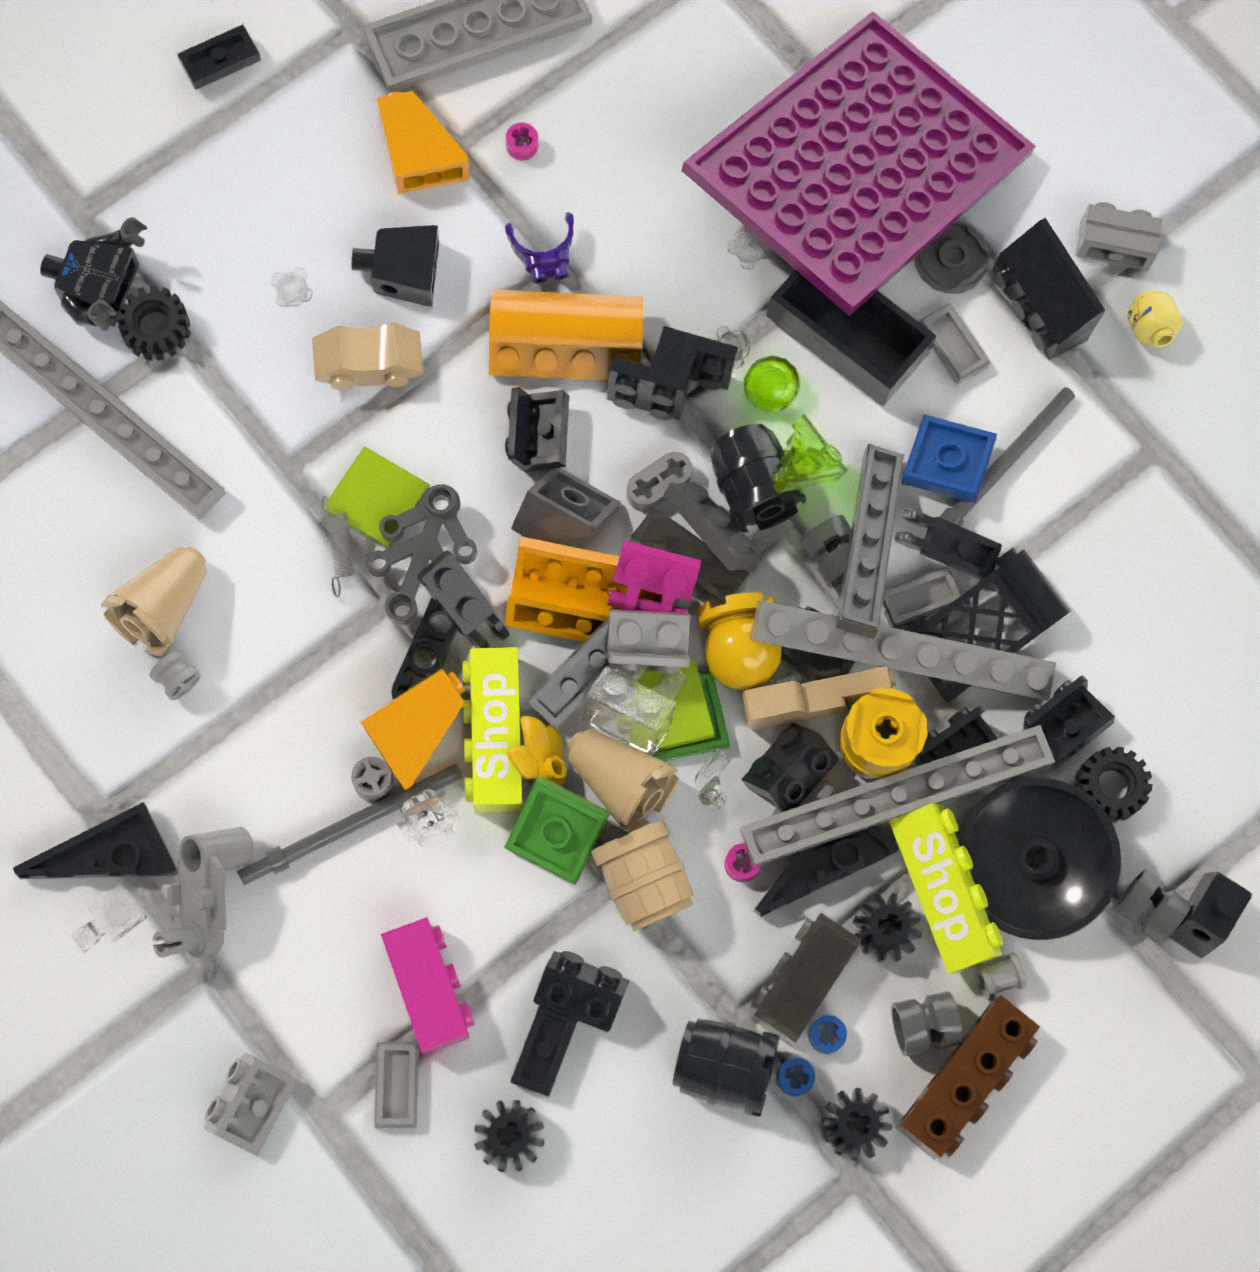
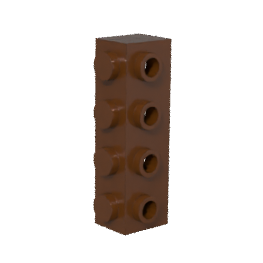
(968, 1077)

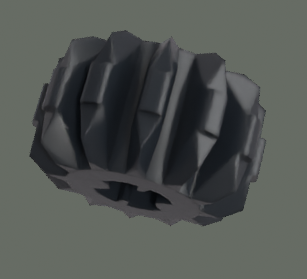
(897, 915)
(501, 1123)
(853, 1138)

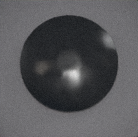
(1042, 857)

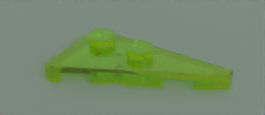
(808, 459)

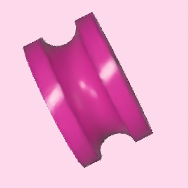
(516, 131)
(731, 859)

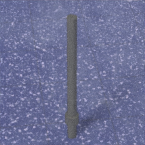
(1012, 454)
(279, 859)

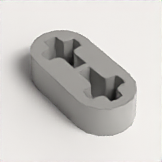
(654, 474)

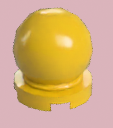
(728, 648)

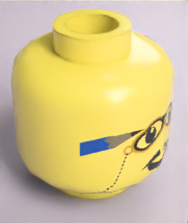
(1155, 318)

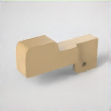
(799, 702)

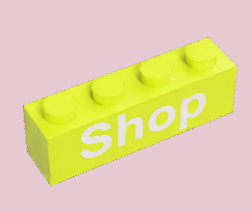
(495, 729)
(946, 887)

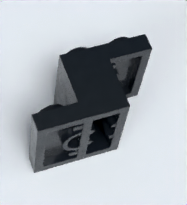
(666, 383)

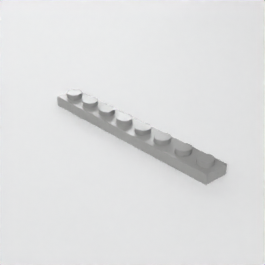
(107, 416)
(904, 651)
(896, 795)

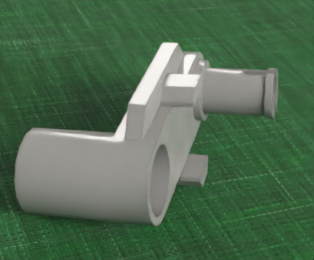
(202, 891)

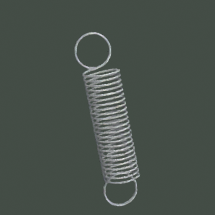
(347, 545)

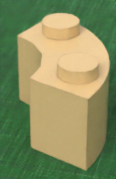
(367, 356)

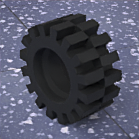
(147, 303)
(1131, 770)

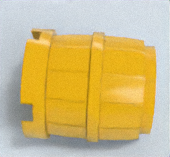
(866, 750)

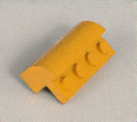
(562, 333)
(563, 589)

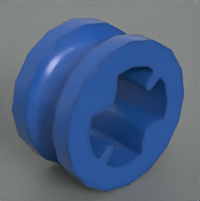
(840, 1034)
(785, 1083)

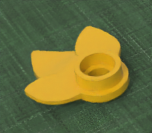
(541, 752)

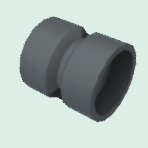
(824, 538)
(1152, 906)
(927, 1023)

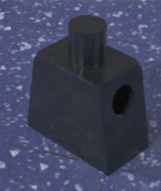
(402, 263)
(1214, 910)

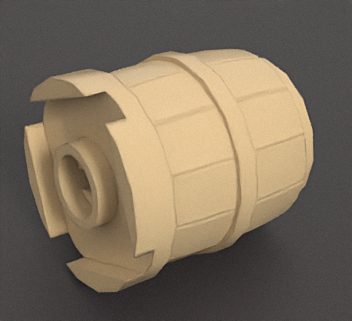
(644, 875)

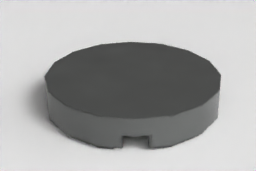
(954, 260)

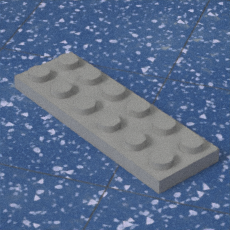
(462, 33)

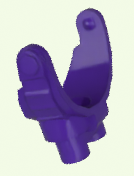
(544, 263)

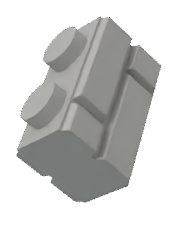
(1119, 236)

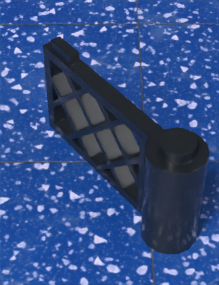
(1024, 592)

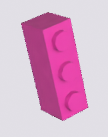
(427, 985)

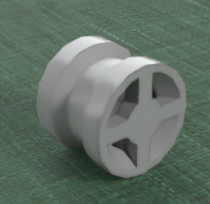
(175, 675)
(369, 771)

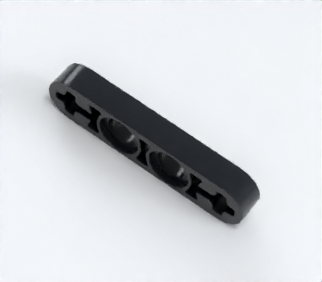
(424, 639)

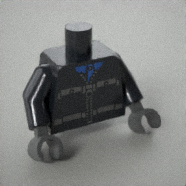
(96, 274)

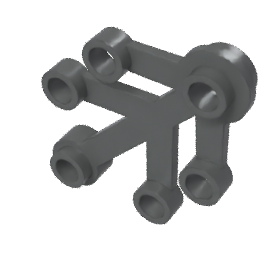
(421, 546)

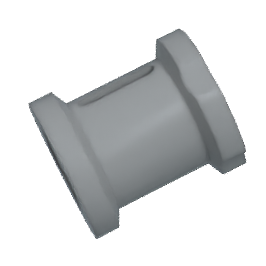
(1000, 976)

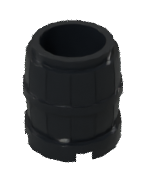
(745, 474)
(726, 1064)

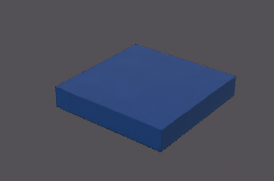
(949, 458)

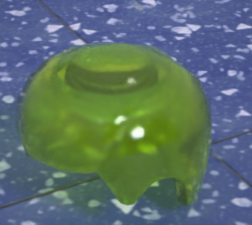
(772, 384)

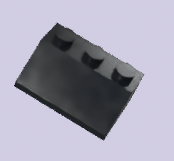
(1048, 290)

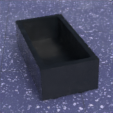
(870, 348)

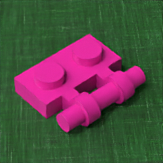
(656, 572)

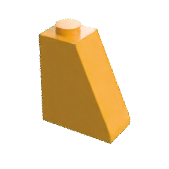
(418, 145)
(414, 724)

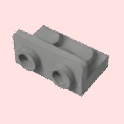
(648, 639)
(249, 1103)

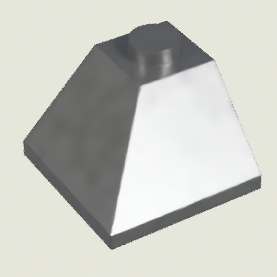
(562, 509)

